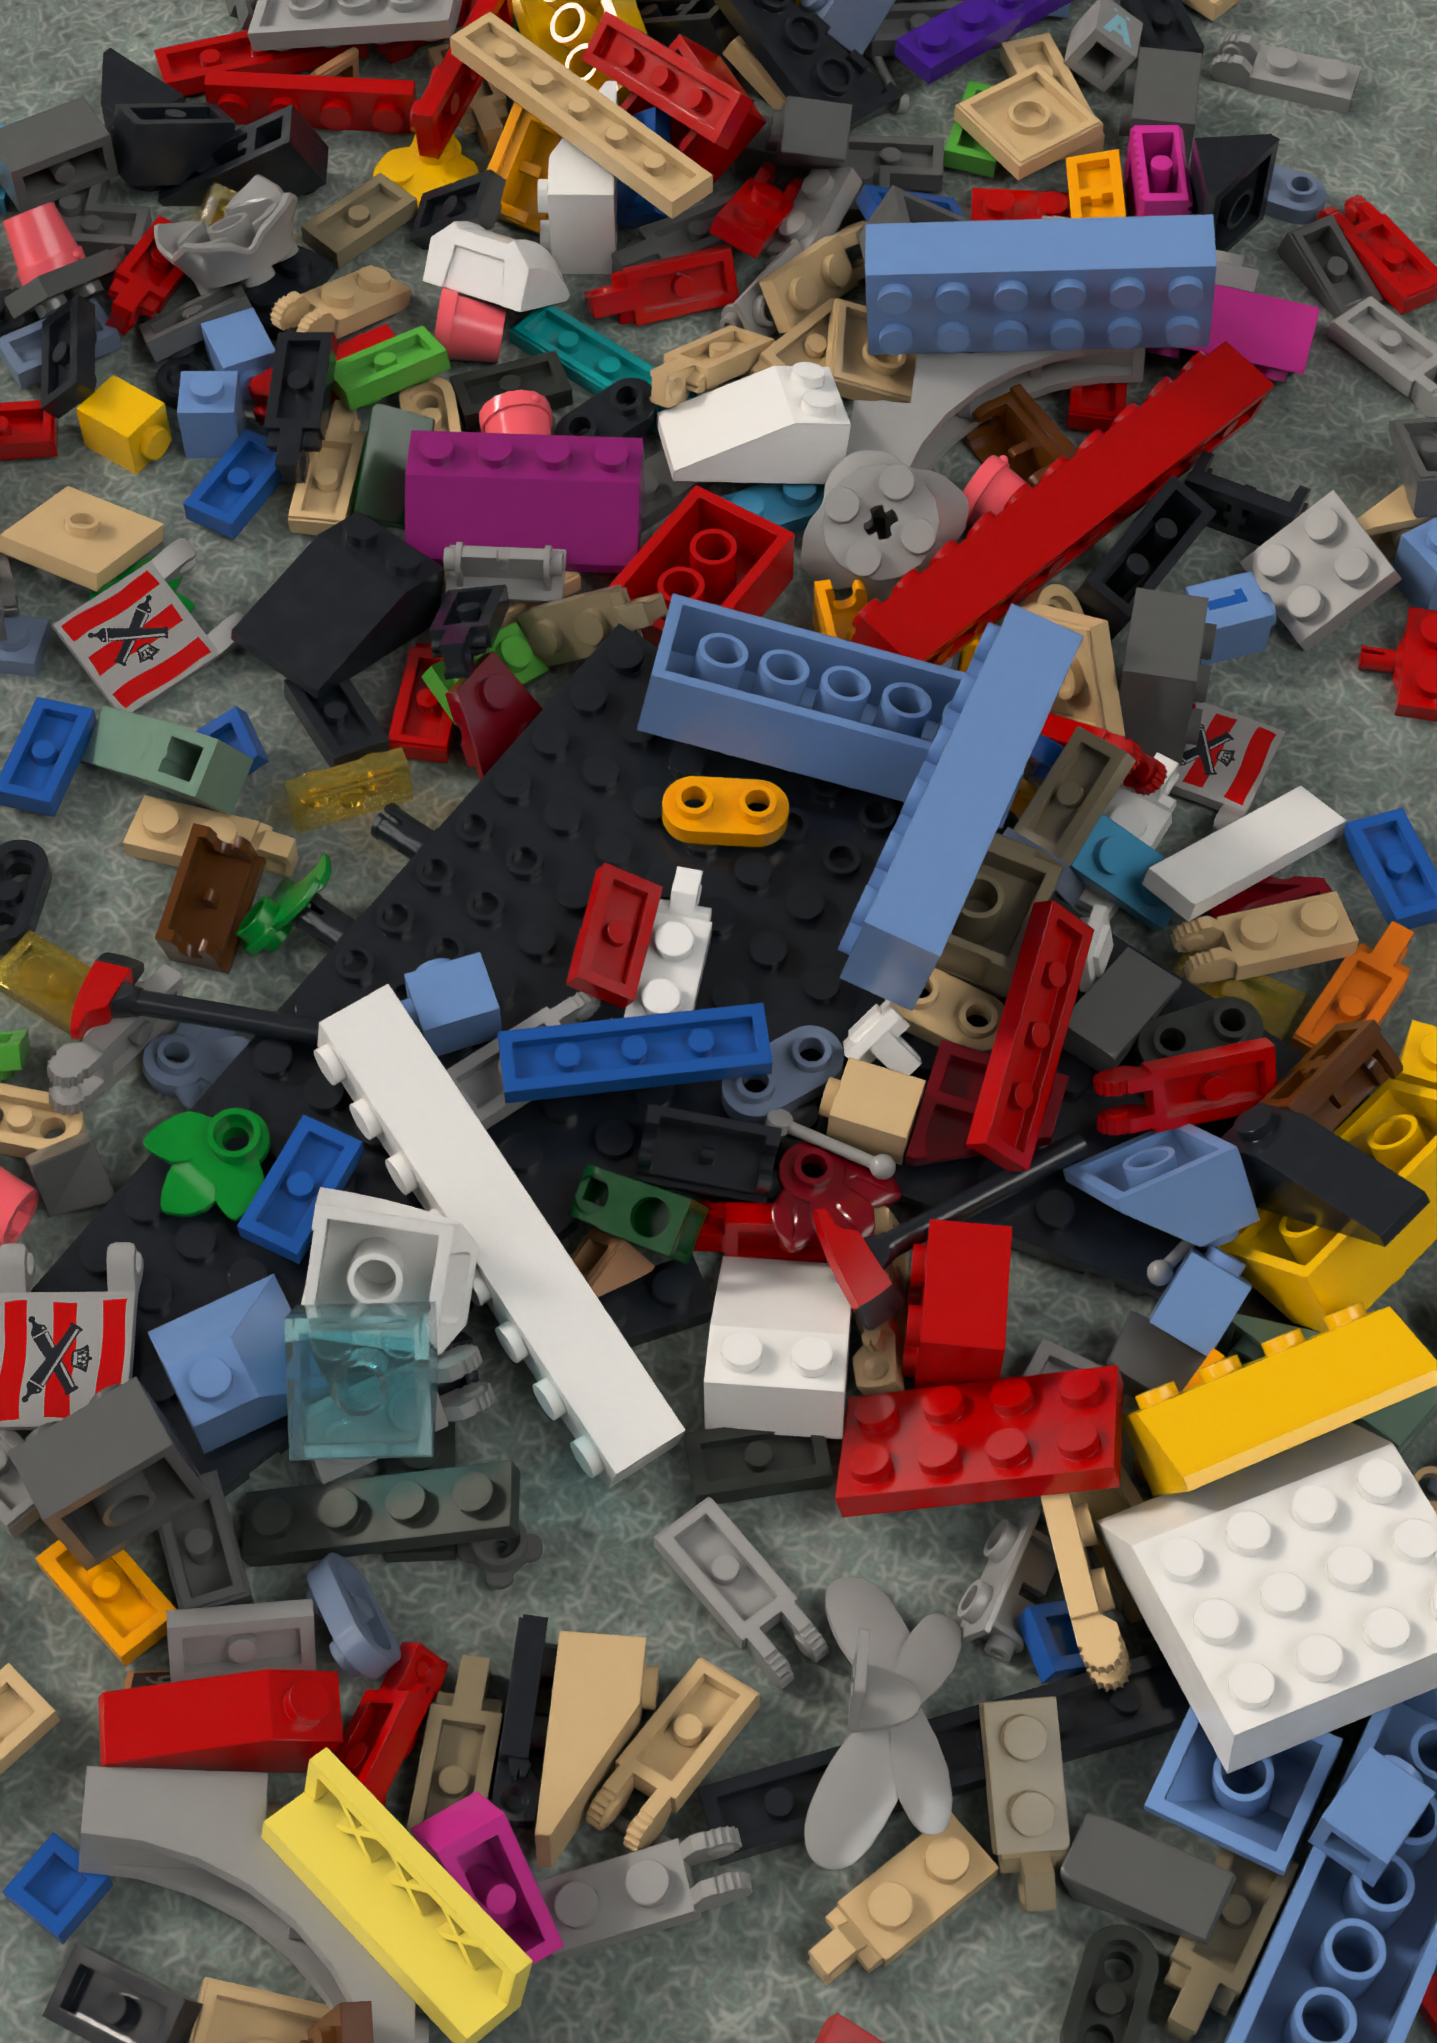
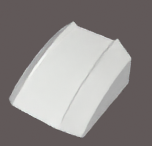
(494, 267)
(389, 1254)

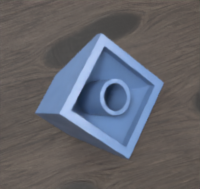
(1173, 1182)
(229, 1362)
(1253, 1810)

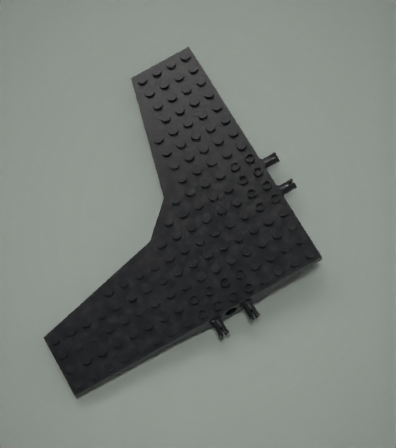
(515, 884)

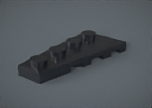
(807, 59)

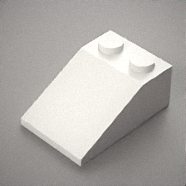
(580, 208)
(759, 429)
(777, 1349)

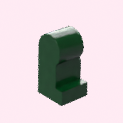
(639, 1213)

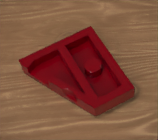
(490, 711)
(951, 1105)

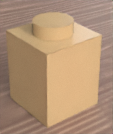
(872, 1108)

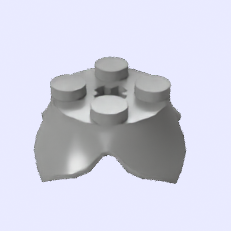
(239, 246)
(872, 485)

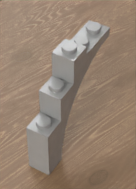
(955, 384)
(205, 1840)

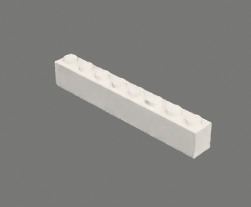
(521, 1266)

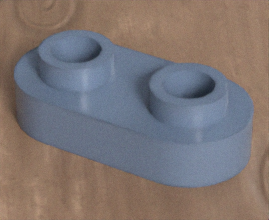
(1295, 196)
(792, 1077)
(354, 1618)

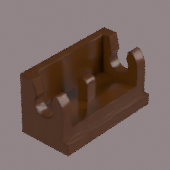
(1020, 433)
(209, 900)
(1337, 1073)

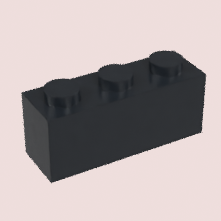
(1144, 553)

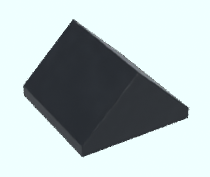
(1232, 182)

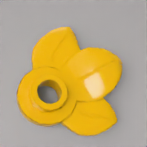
(421, 173)

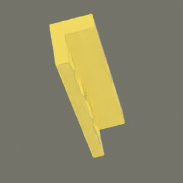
(399, 1902)

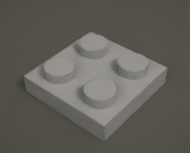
(1321, 570)

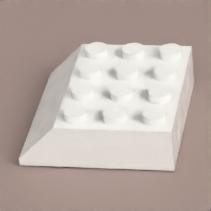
(1289, 1591)

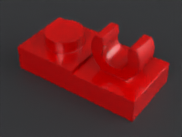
(614, 936)

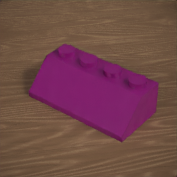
(526, 494)

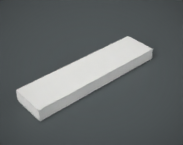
(1243, 853)

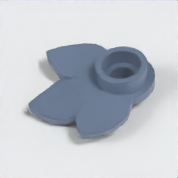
(204, 1057)

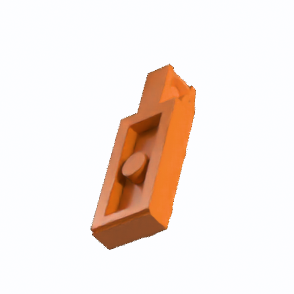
(1360, 988)

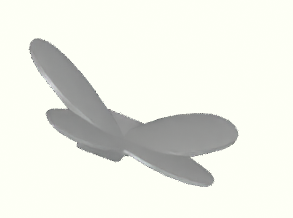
(890, 1739)

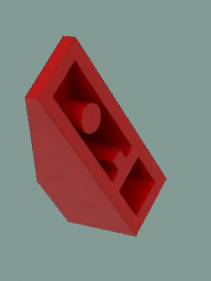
(223, 1722)

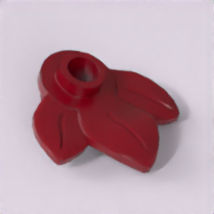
(844, 1190)

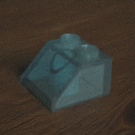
(361, 1380)

